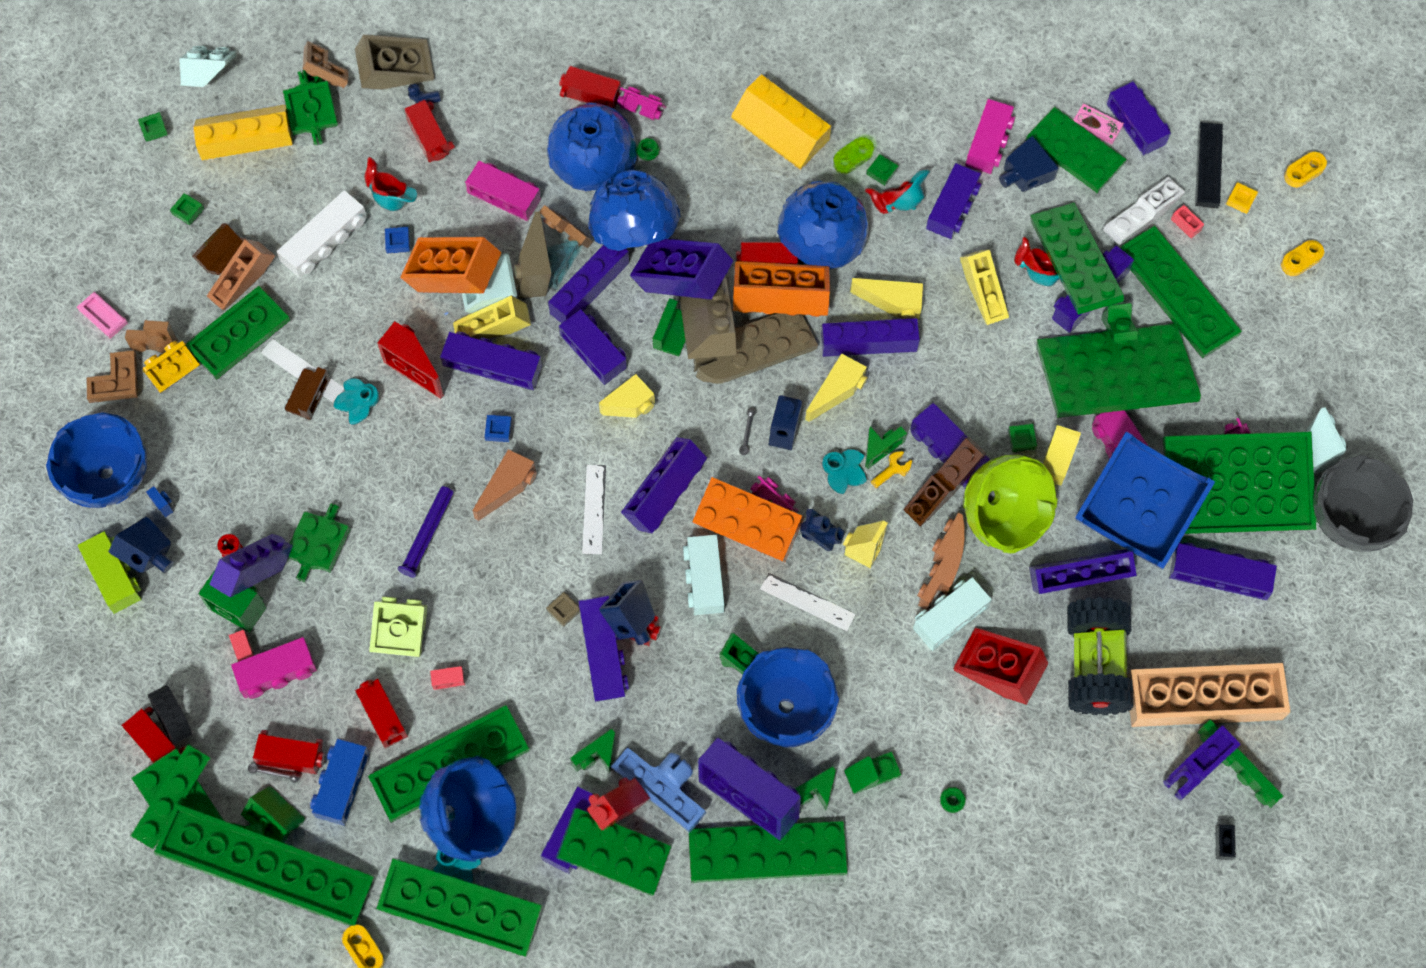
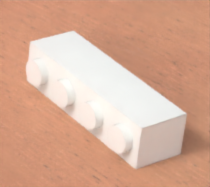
(322, 234)

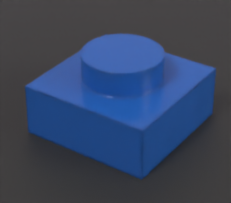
(397, 240)
(498, 428)
(160, 500)

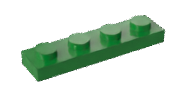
(1246, 771)
(173, 791)

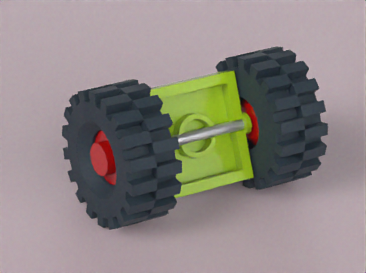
(1100, 656)

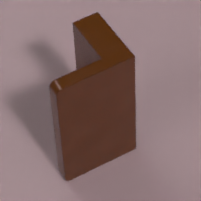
(218, 250)
(308, 392)

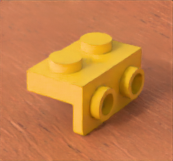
(170, 366)

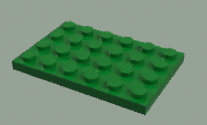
(1103, 376)
(1258, 477)

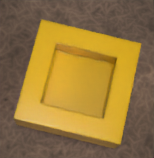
(1242, 198)

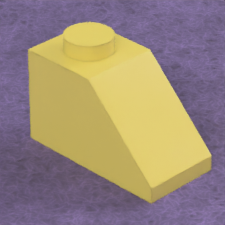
(628, 400)

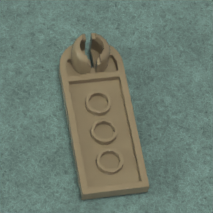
(759, 347)

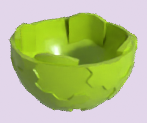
(1021, 505)

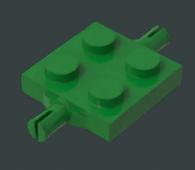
(310, 107)
(317, 542)

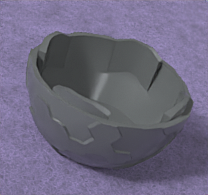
(1372, 494)

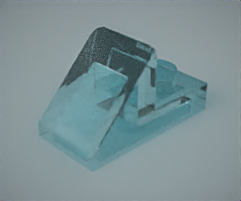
(561, 259)

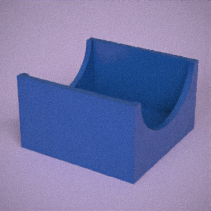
(1144, 501)

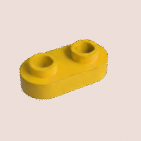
(1303, 169)
(1304, 258)
(364, 950)

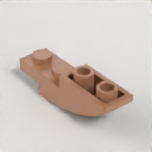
(947, 554)

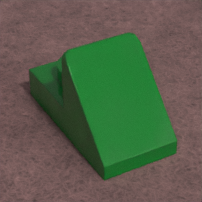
(1119, 323)
(879, 448)
(737, 654)
(600, 748)
(872, 772)
(819, 785)

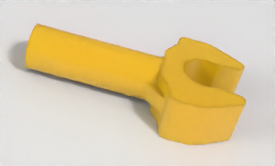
(893, 469)

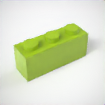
(110, 573)

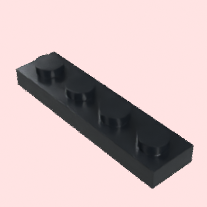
(1209, 165)

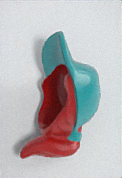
(386, 189)
(901, 198)
(1036, 263)

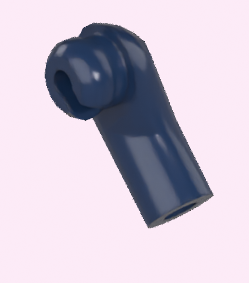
(417, 95)

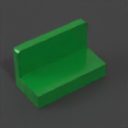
(670, 331)
(273, 812)

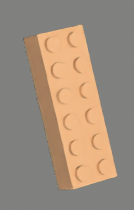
(1208, 694)

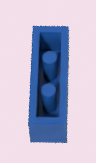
(339, 782)

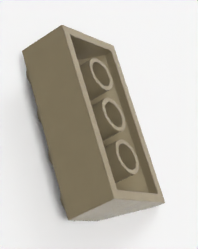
(709, 325)

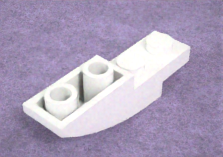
(1144, 212)

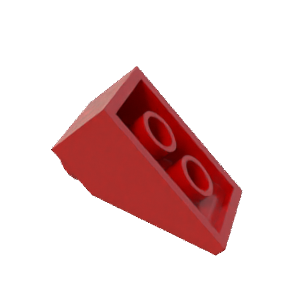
(405, 354)
(1002, 665)

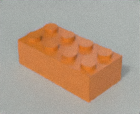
(451, 265)
(781, 288)
(748, 519)

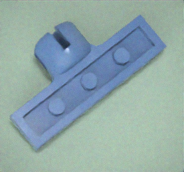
(663, 785)

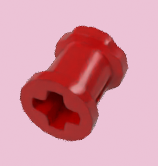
(231, 541)

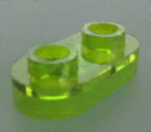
(851, 155)

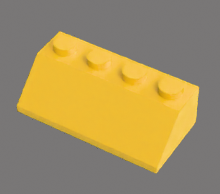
(781, 122)
(242, 132)

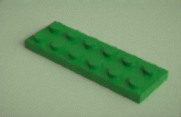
(1076, 258)
(1180, 293)
(404, 781)
(757, 854)
(459, 907)

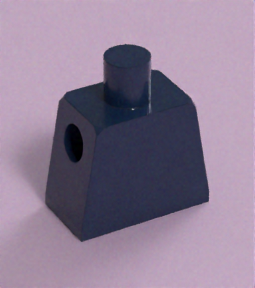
(1028, 167)
(787, 419)
(142, 547)
(629, 611)

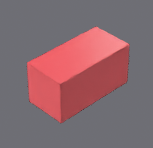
(1187, 221)
(241, 645)
(447, 678)

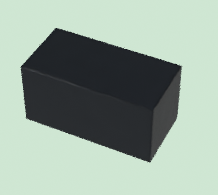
(1225, 842)

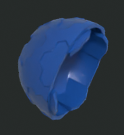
(591, 159)
(632, 211)
(823, 233)
(88, 448)
(791, 677)
(478, 809)

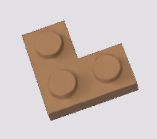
(317, 64)
(560, 223)
(154, 337)
(118, 385)

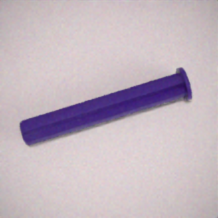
(426, 532)

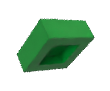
(152, 127)
(882, 170)
(187, 209)
(1022, 438)

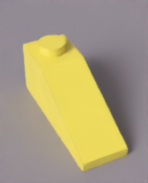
(984, 285)
(893, 297)
(495, 320)
(839, 385)
(1060, 453)
(865, 542)

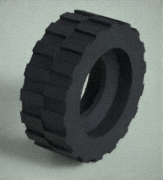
(170, 714)

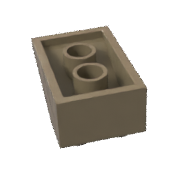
(392, 61)
(533, 265)

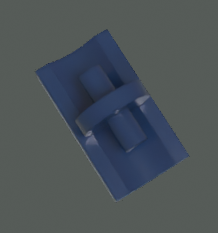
(821, 530)

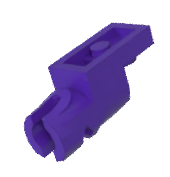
(1203, 761)

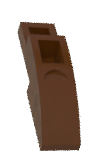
(945, 482)

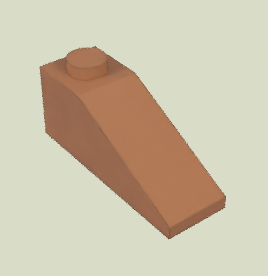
(240, 273)
(507, 482)

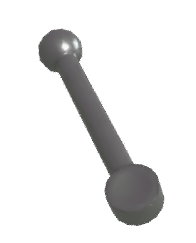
(744, 450)
(253, 768)

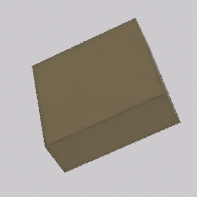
(563, 609)

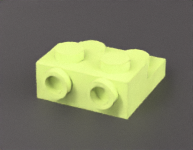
(398, 627)

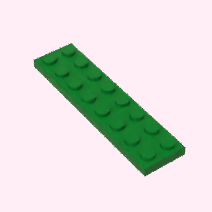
(263, 865)

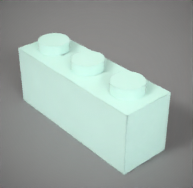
(704, 575)
(951, 613)

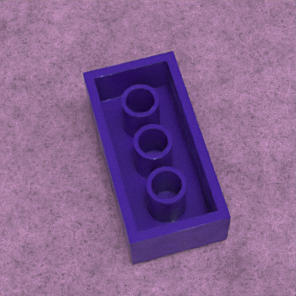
(682, 268)
(749, 788)

